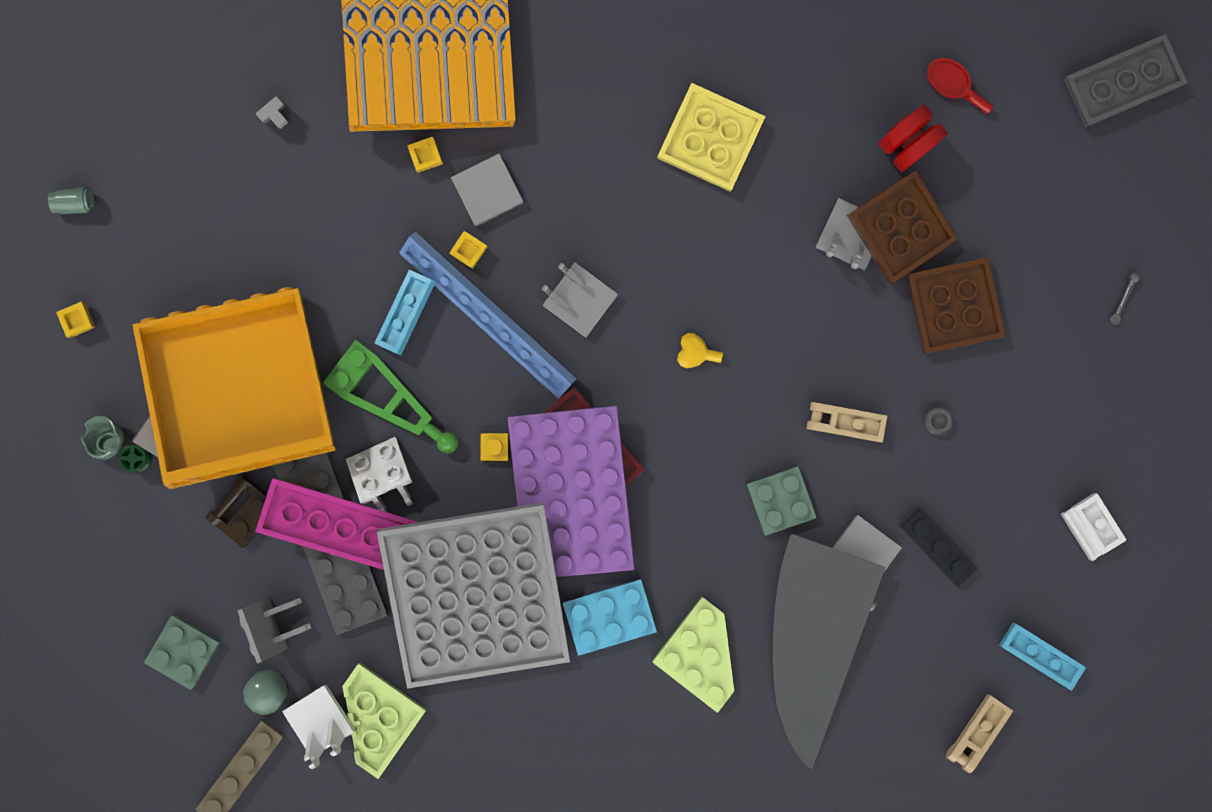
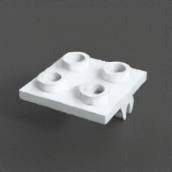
(380, 471)
(319, 723)

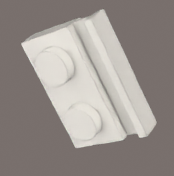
(1093, 526)

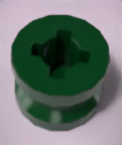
(128, 458)

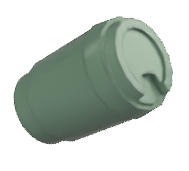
(71, 201)

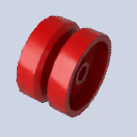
(912, 138)

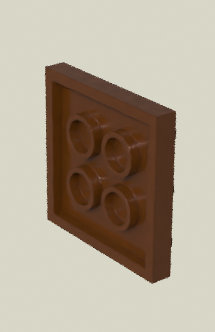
(902, 227)
(955, 305)

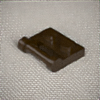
(245, 521)

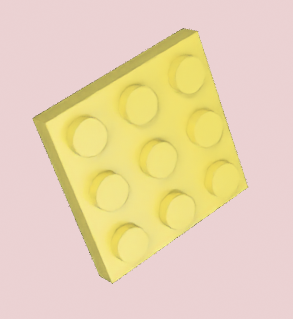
(711, 137)

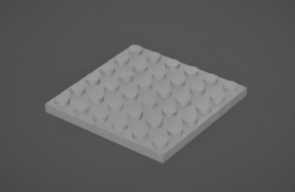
(474, 595)

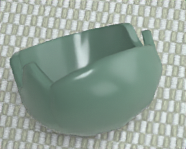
(102, 437)
(265, 692)

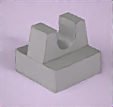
(272, 111)

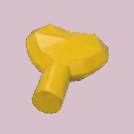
(695, 352)

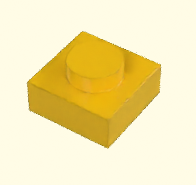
(425, 154)
(468, 250)
(75, 319)
(494, 447)

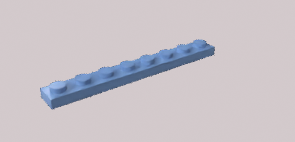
(487, 315)

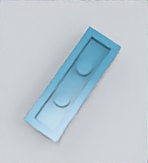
(405, 312)
(1042, 656)

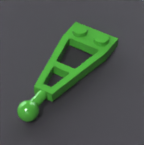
(351, 371)

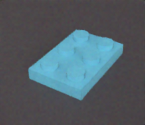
(609, 617)

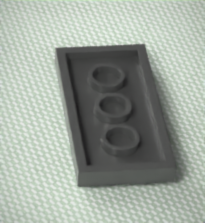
(1125, 80)

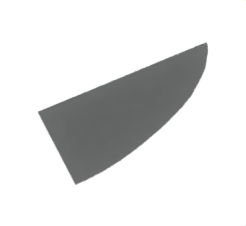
(816, 630)

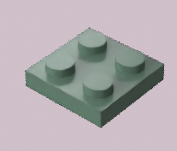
(781, 501)
(182, 652)

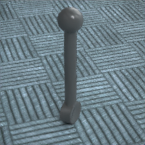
(1115, 319)

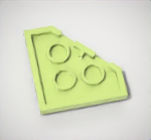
(700, 655)
(380, 717)

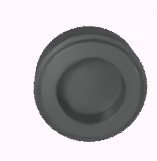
(937, 421)

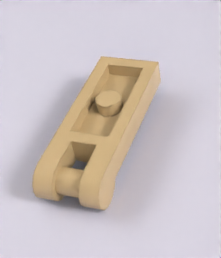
(848, 422)
(979, 733)

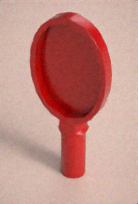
(954, 82)

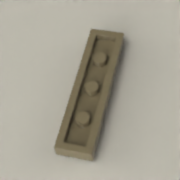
(242, 769)

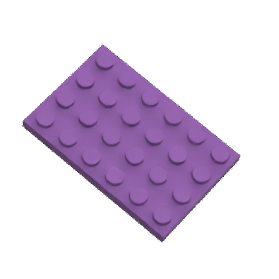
(578, 472)

